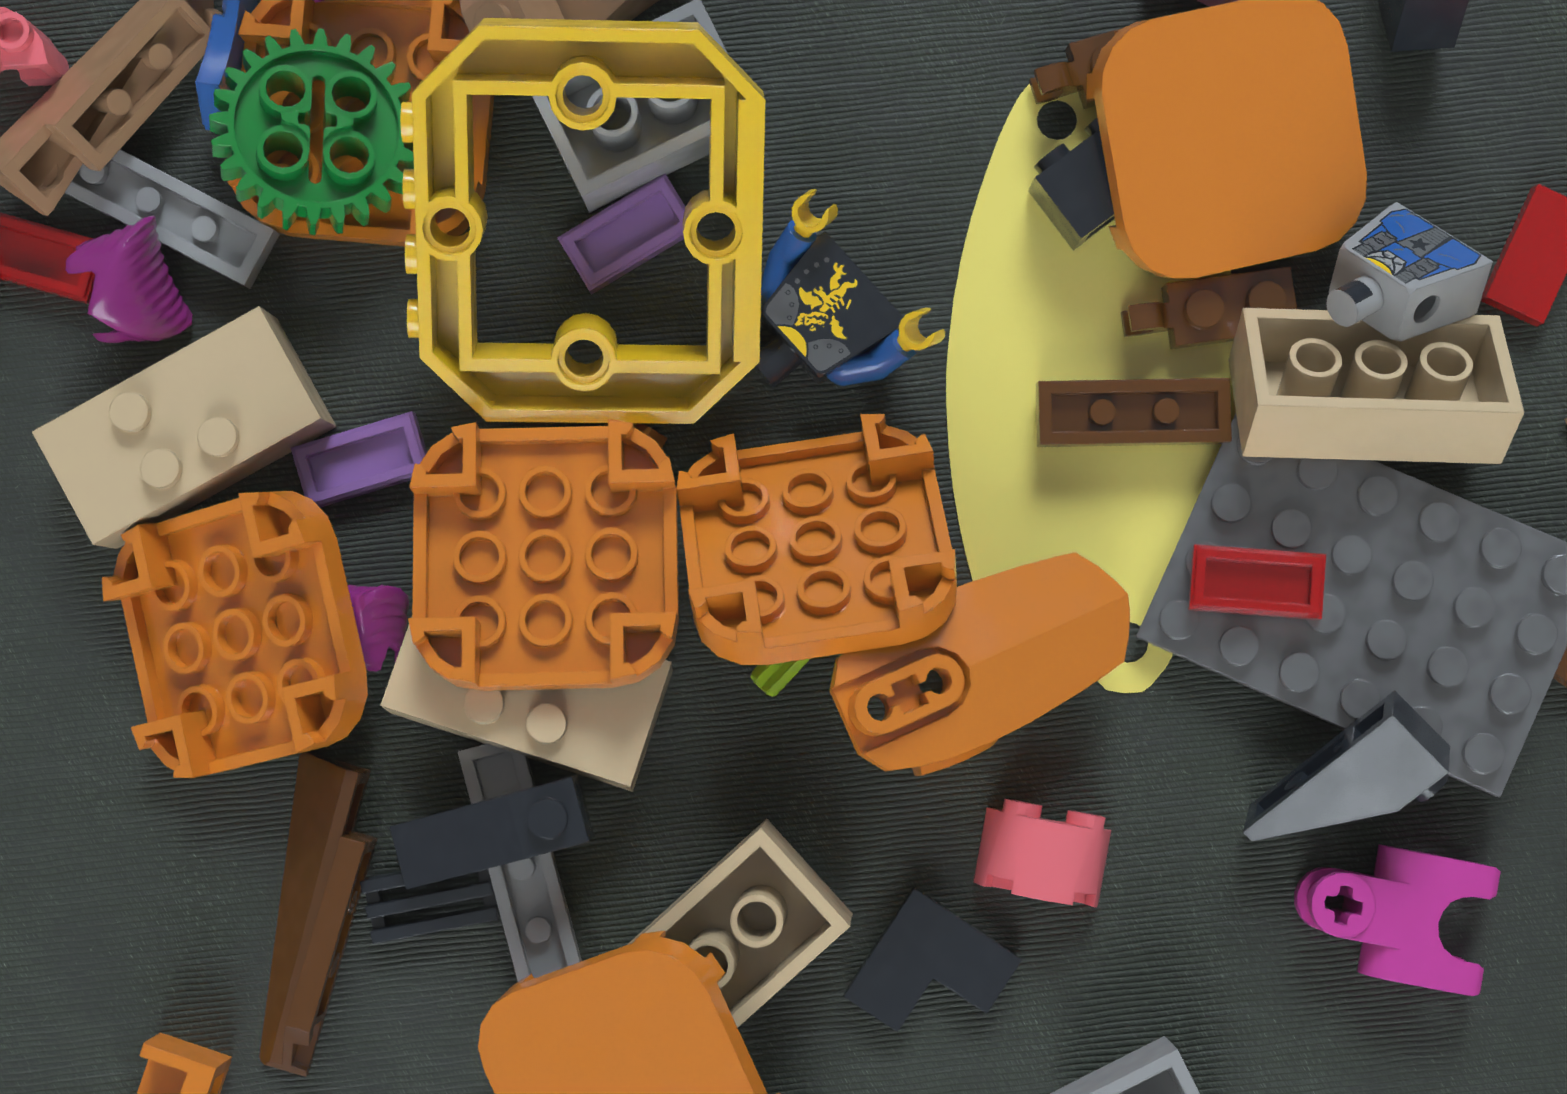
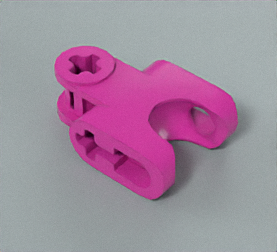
(1399, 914)

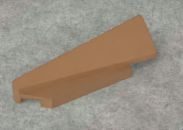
(103, 98)

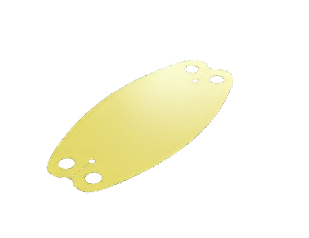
(1054, 314)

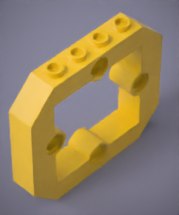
(541, 378)

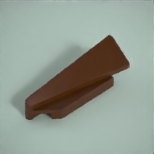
(315, 907)

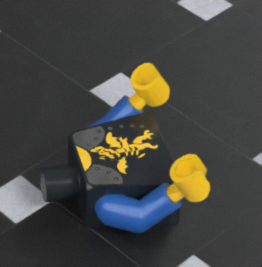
(829, 310)

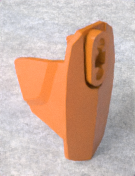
(1003, 658)

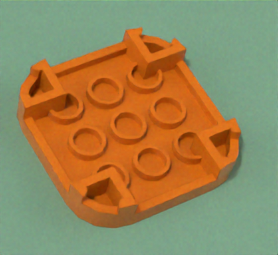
(402, 31)
(1229, 136)
(816, 545)
(545, 557)
(240, 633)
(619, 1025)

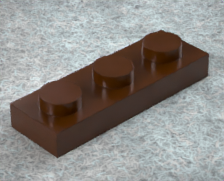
(1133, 412)

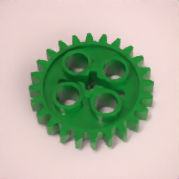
(256, 127)

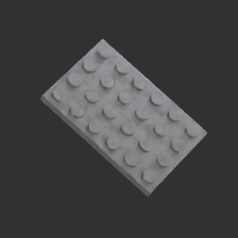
(1416, 600)

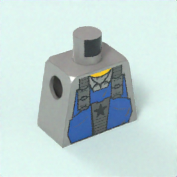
(1405, 276)

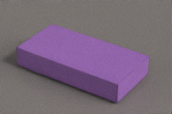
(626, 234)
(360, 459)

